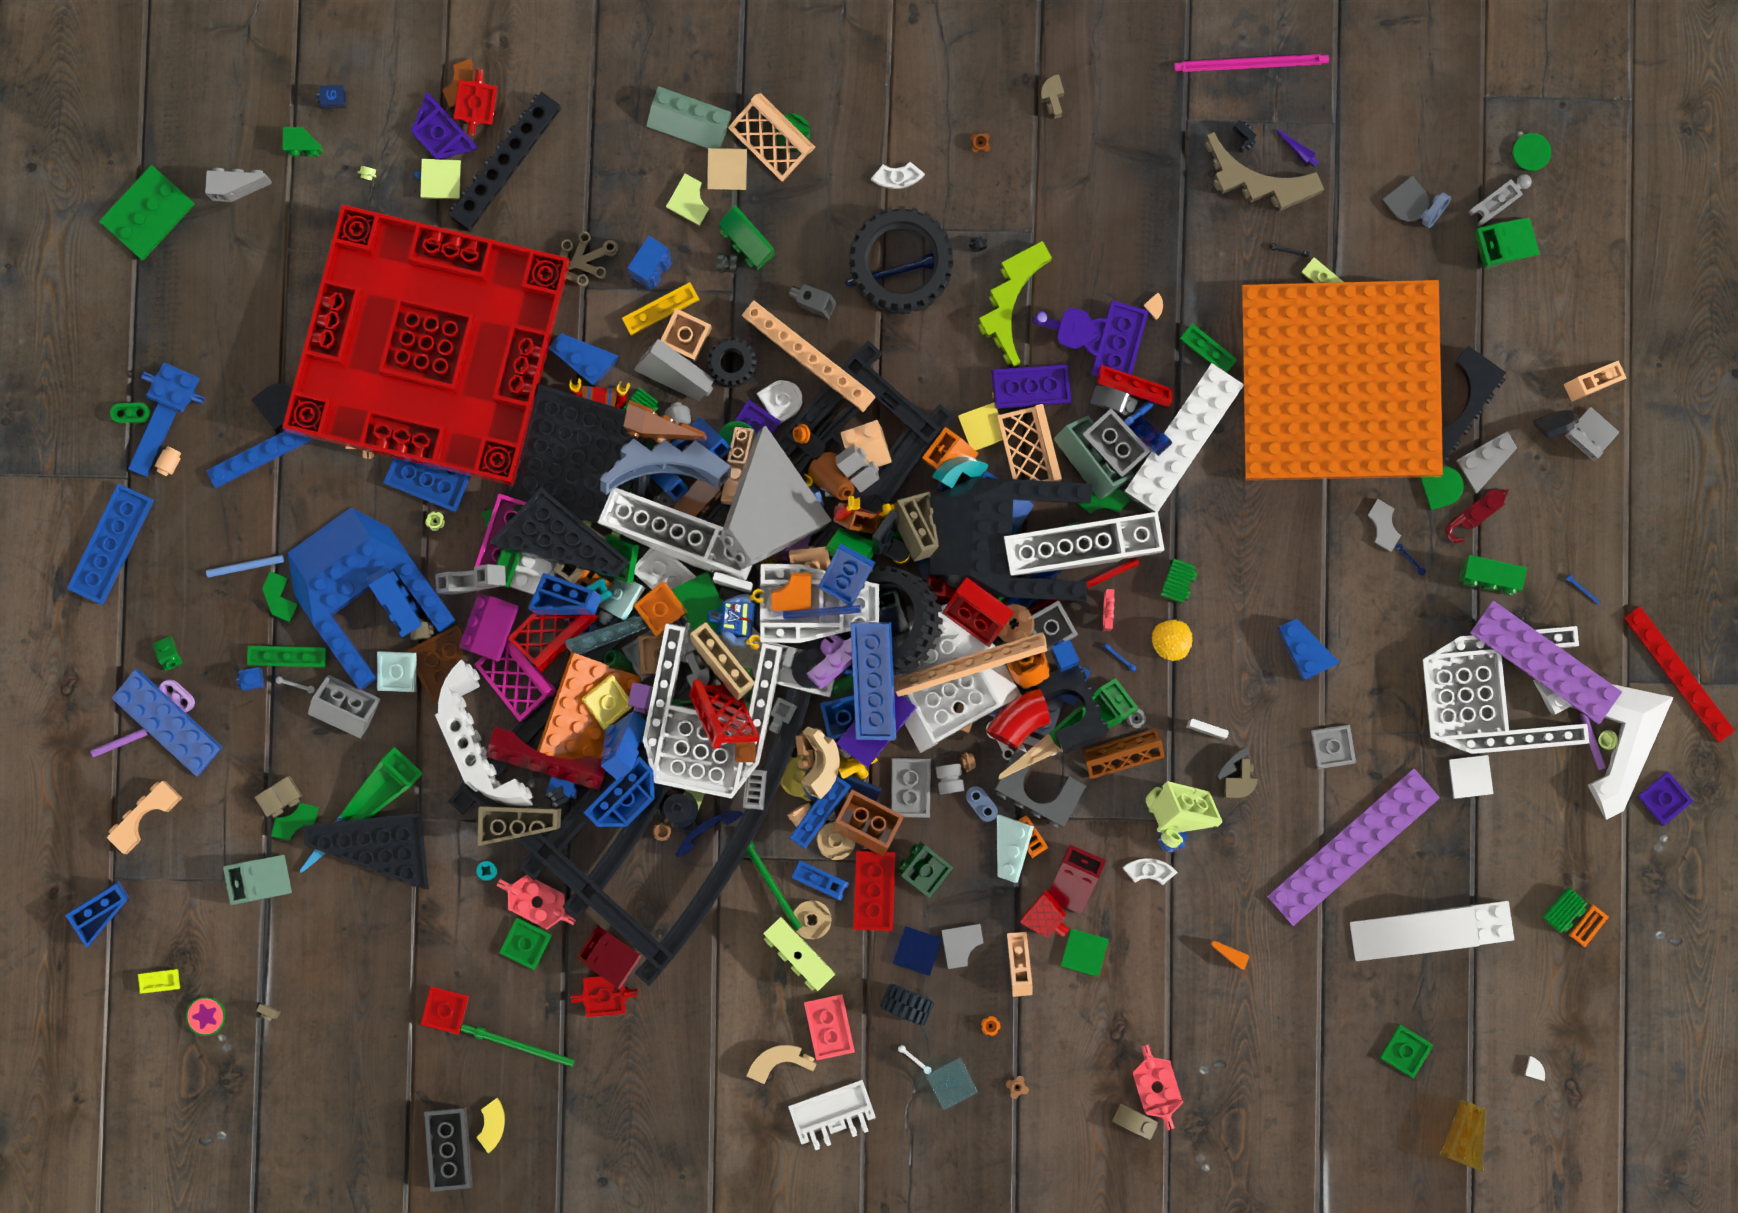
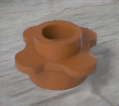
(980, 137)

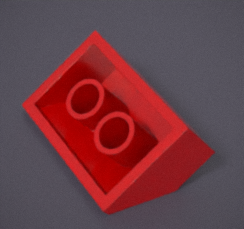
(977, 612)

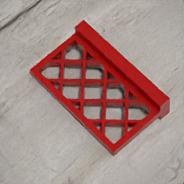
(558, 645)
(709, 715)

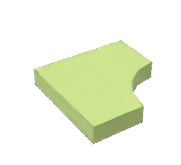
(687, 200)

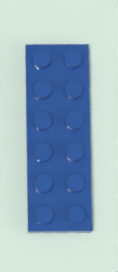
(110, 544)
(873, 680)
(167, 722)

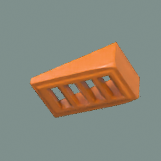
(1039, 839)
(1236, 957)

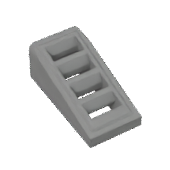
(756, 806)

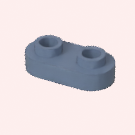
(1439, 203)
(981, 804)

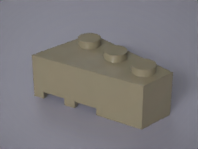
(917, 525)

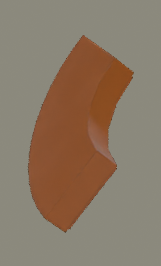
(462, 71)

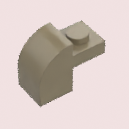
(1240, 786)

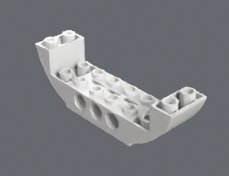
(465, 743)

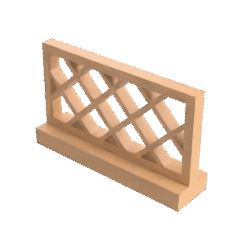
(778, 122)
(1044, 439)

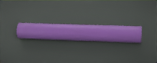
(119, 742)
(1593, 743)

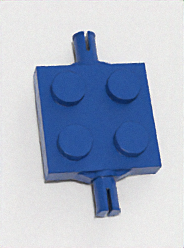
(173, 387)

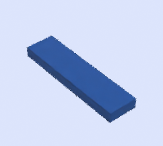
(152, 440)
(819, 814)

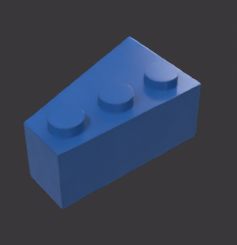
(584, 359)
(1305, 650)

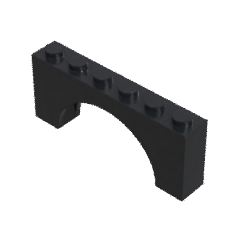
(1481, 379)

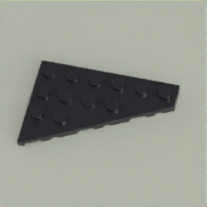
(381, 844)

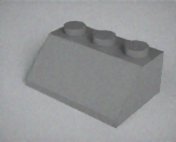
(1116, 443)
(344, 706)

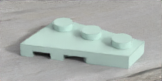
(1012, 846)

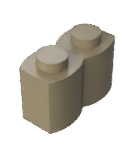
(278, 797)

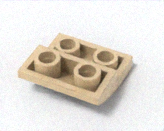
(727, 168)

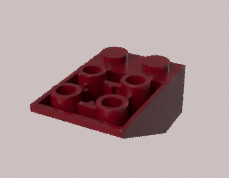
(1076, 878)
(609, 956)

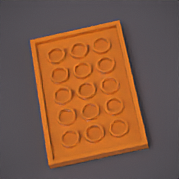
(571, 726)

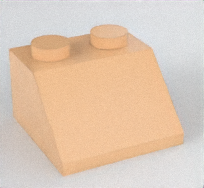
(871, 440)

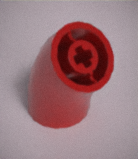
(1020, 719)

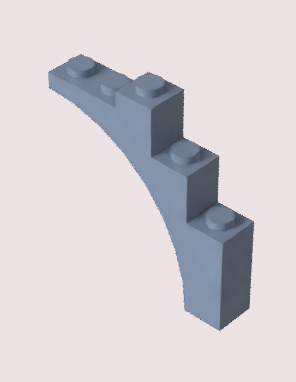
(665, 458)

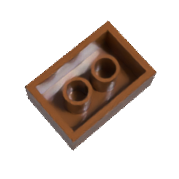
(867, 822)

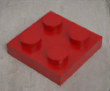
(445, 1010)

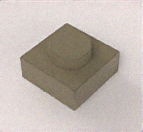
(268, 1012)

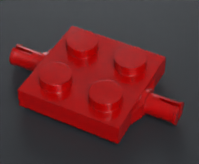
(475, 102)
(603, 998)

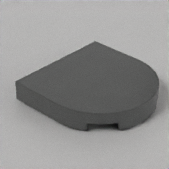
(1407, 201)

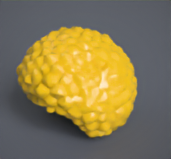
(1172, 639)

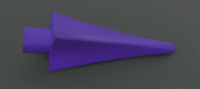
(1304, 153)

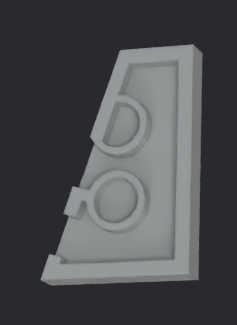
(1486, 460)

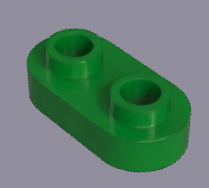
(130, 413)

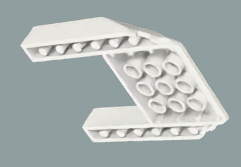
(1470, 700)
(675, 736)

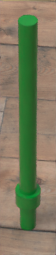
(773, 887)
(481, 1033)

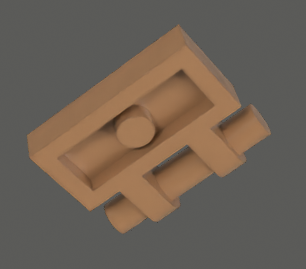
(805, 748)

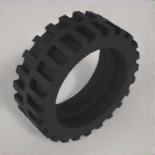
(892, 220)
(925, 616)

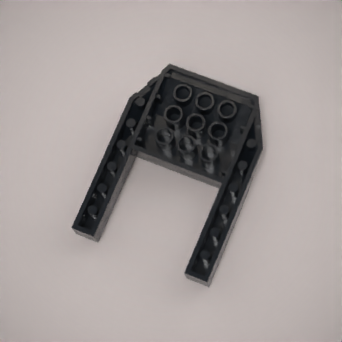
(972, 531)

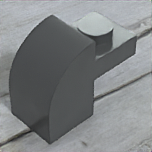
(1119, 401)

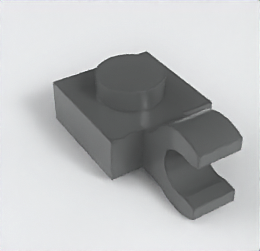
(782, 712)

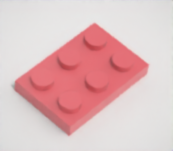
(829, 1027)

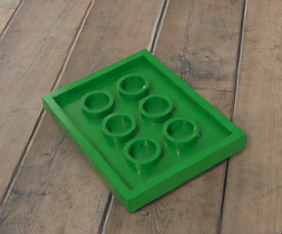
(147, 212)

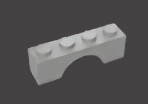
(468, 581)

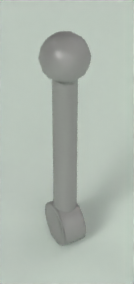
(310, 689)

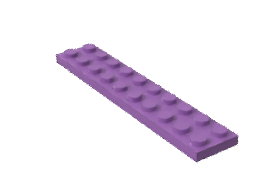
(1353, 847)

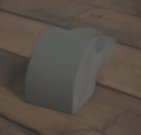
(699, 671)

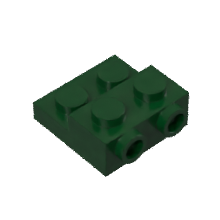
(924, 869)

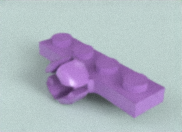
(837, 659)

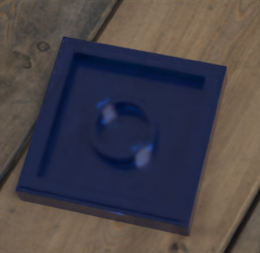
(917, 950)

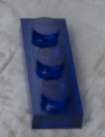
(1150, 435)

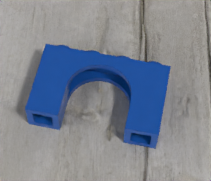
(670, 482)

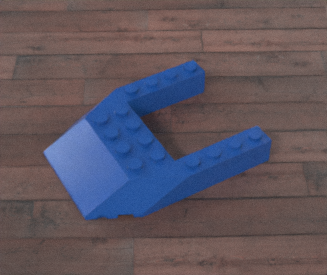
(332, 573)

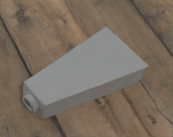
(674, 371)

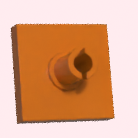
(660, 608)

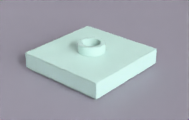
(623, 598)
(396, 671)

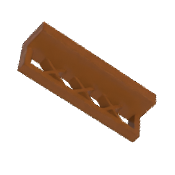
(1123, 749)

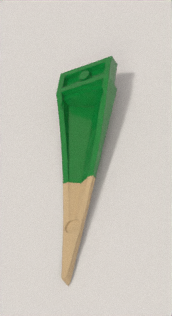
(1114, 707)

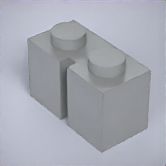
(855, 464)

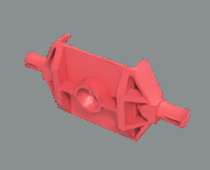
(520, 902)
(1168, 1099)

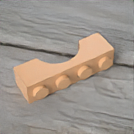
(126, 834)

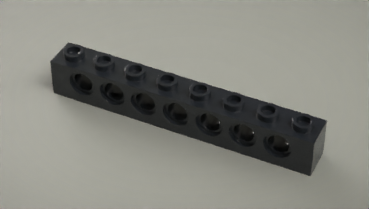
(516, 156)

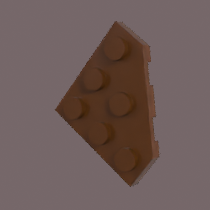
(436, 659)

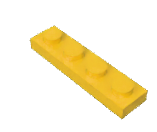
(660, 309)

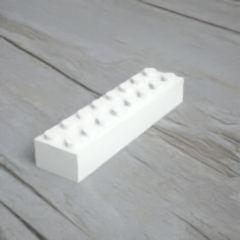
(1188, 434)

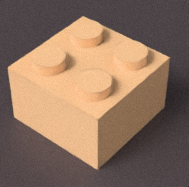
(686, 334)

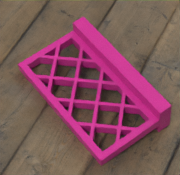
(535, 677)

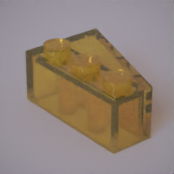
(1467, 1136)

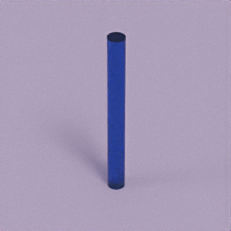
(822, 612)

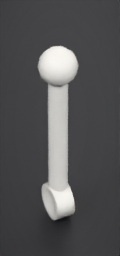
(902, 1049)

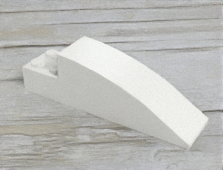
(670, 532)
(1084, 544)
(1432, 931)

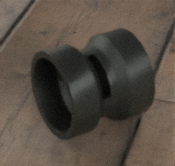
(726, 262)

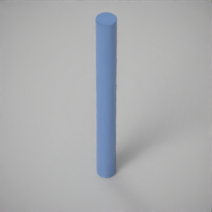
(245, 566)

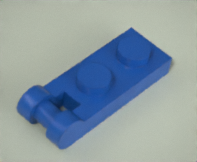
(819, 880)

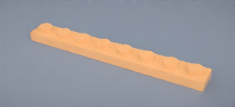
(970, 664)

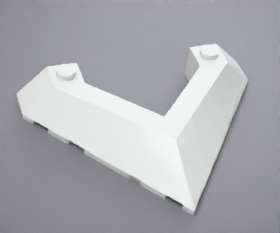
(1640, 719)

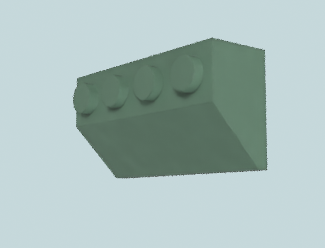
(688, 119)
(1087, 459)

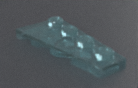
(605, 635)

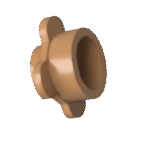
(967, 761)
(1016, 1092)

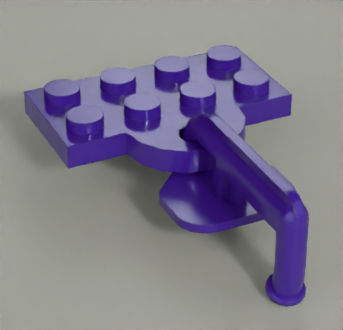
(1115, 336)

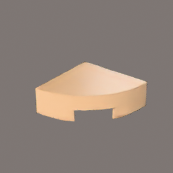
(1154, 306)

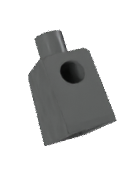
(819, 302)

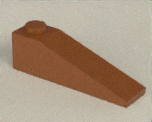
(647, 424)

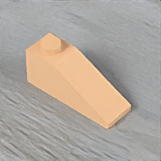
(1594, 381)
(1019, 964)

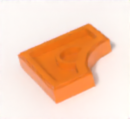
(794, 595)

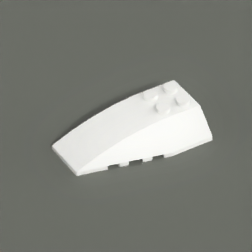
(798, 630)

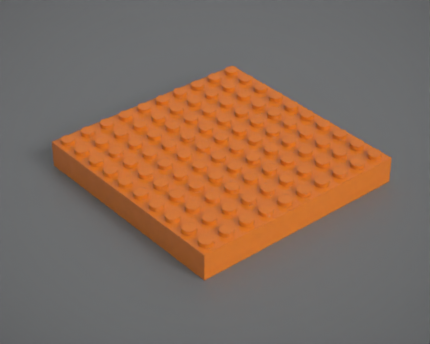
(1342, 380)

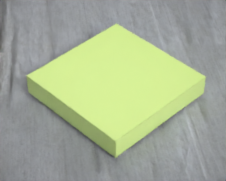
(440, 179)

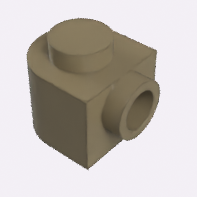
(423, 632)

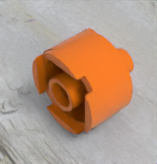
(1029, 670)

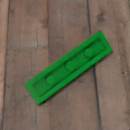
(286, 656)

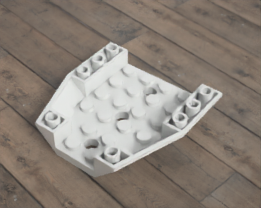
(978, 692)

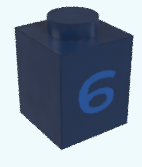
(332, 97)

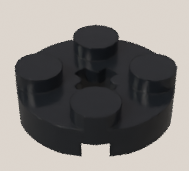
(800, 664)

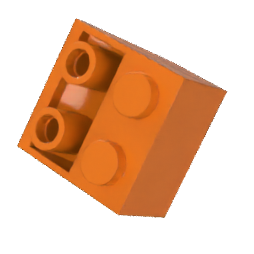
(946, 447)

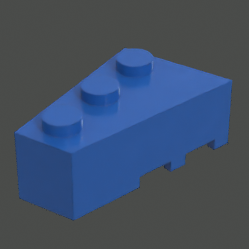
(562, 597)
(394, 600)
(621, 744)
(96, 912)

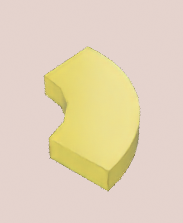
(493, 1125)

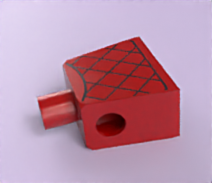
(1045, 916)

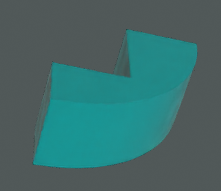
(951, 470)

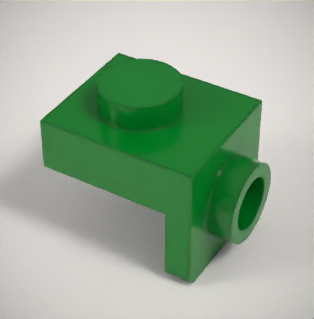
(167, 653)

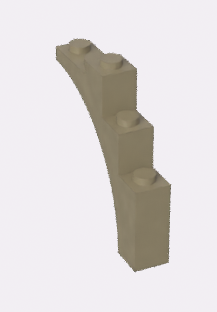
(1232, 175)

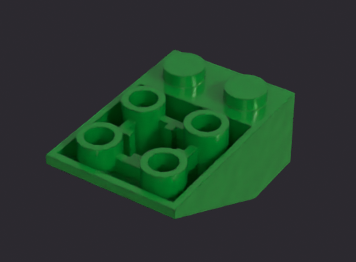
(1506, 242)
(853, 541)

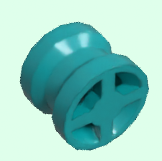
(489, 872)

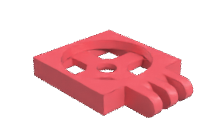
(1108, 610)

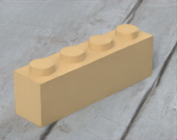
(721, 661)

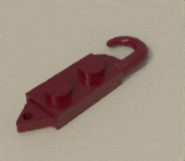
(1477, 513)

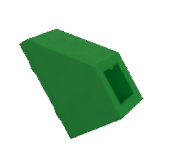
(299, 141)

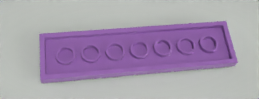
(1546, 662)

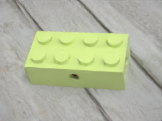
(788, 943)

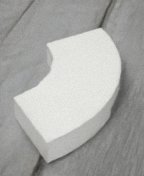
(897, 177)
(1150, 869)

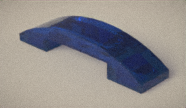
(687, 844)

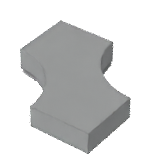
(1385, 532)

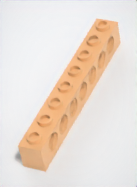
(808, 356)

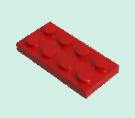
(874, 891)

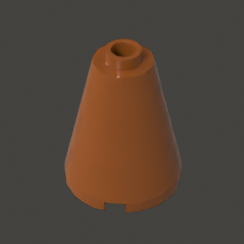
(829, 477)

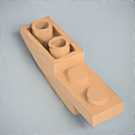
(737, 457)

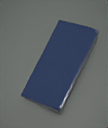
(862, 787)

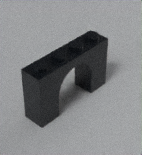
(1090, 727)

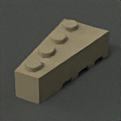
(511, 822)

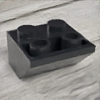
(893, 610)

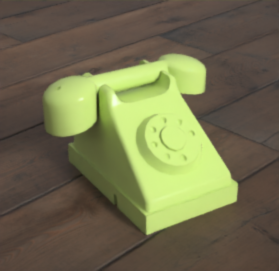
(1181, 810)

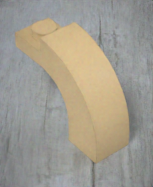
(826, 763)
(771, 1057)

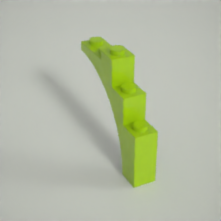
(1018, 271)

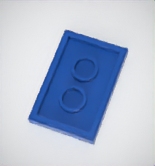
(846, 574)

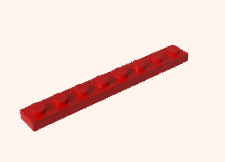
(1679, 674)

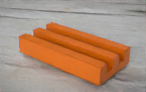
(1578, 938)

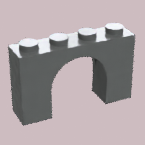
(1056, 810)

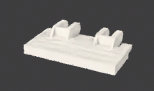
(831, 1111)

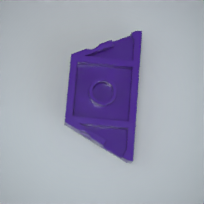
(439, 132)

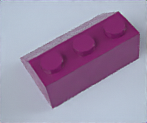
(488, 626)

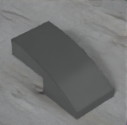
(1229, 767)

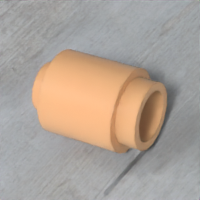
(168, 461)

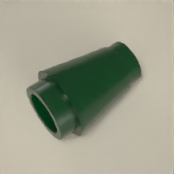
(617, 661)

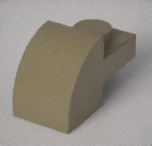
(1051, 92)
(1135, 1121)

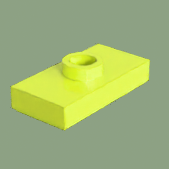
(158, 981)

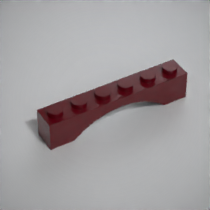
(510, 749)

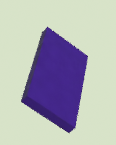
(1031, 386)
(867, 750)

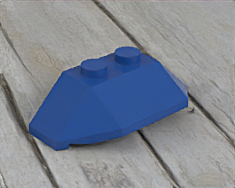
(624, 798)

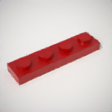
(1134, 385)

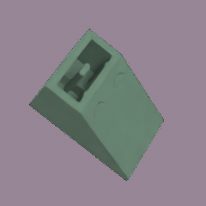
(257, 880)

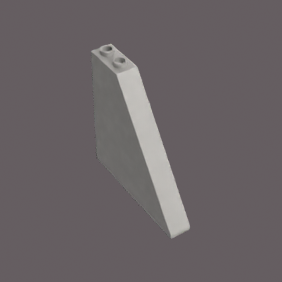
(770, 505)

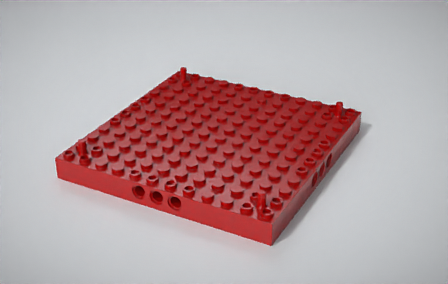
(426, 345)

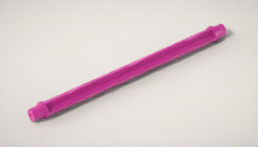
(1245, 63)

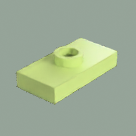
(1319, 273)

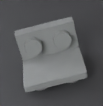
(1592, 434)

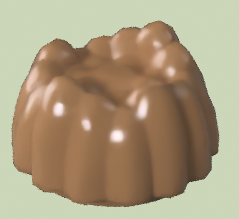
(661, 831)

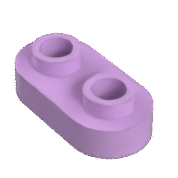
(178, 694)

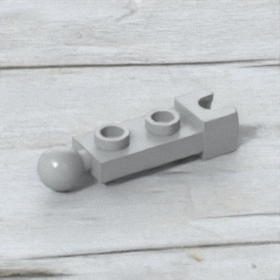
(1501, 199)

